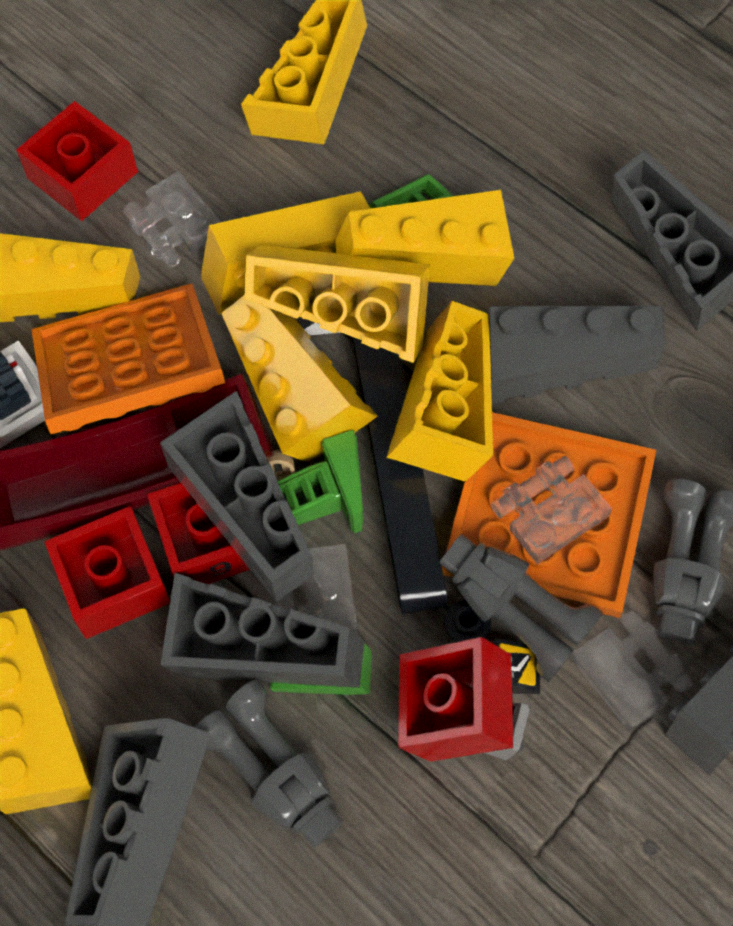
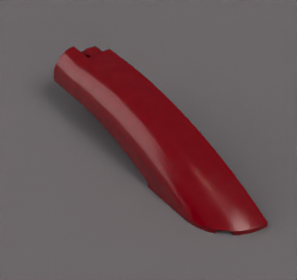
(101, 469)

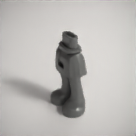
(491, 580)
(685, 588)
(293, 793)

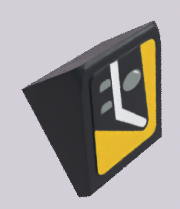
(524, 662)

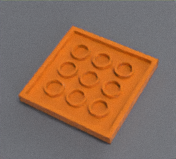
(124, 358)
(600, 561)

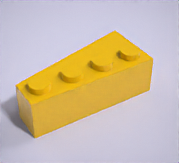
(308, 80)
(302, 226)
(458, 236)
(62, 277)
(350, 294)
(293, 380)
(449, 398)
(38, 743)

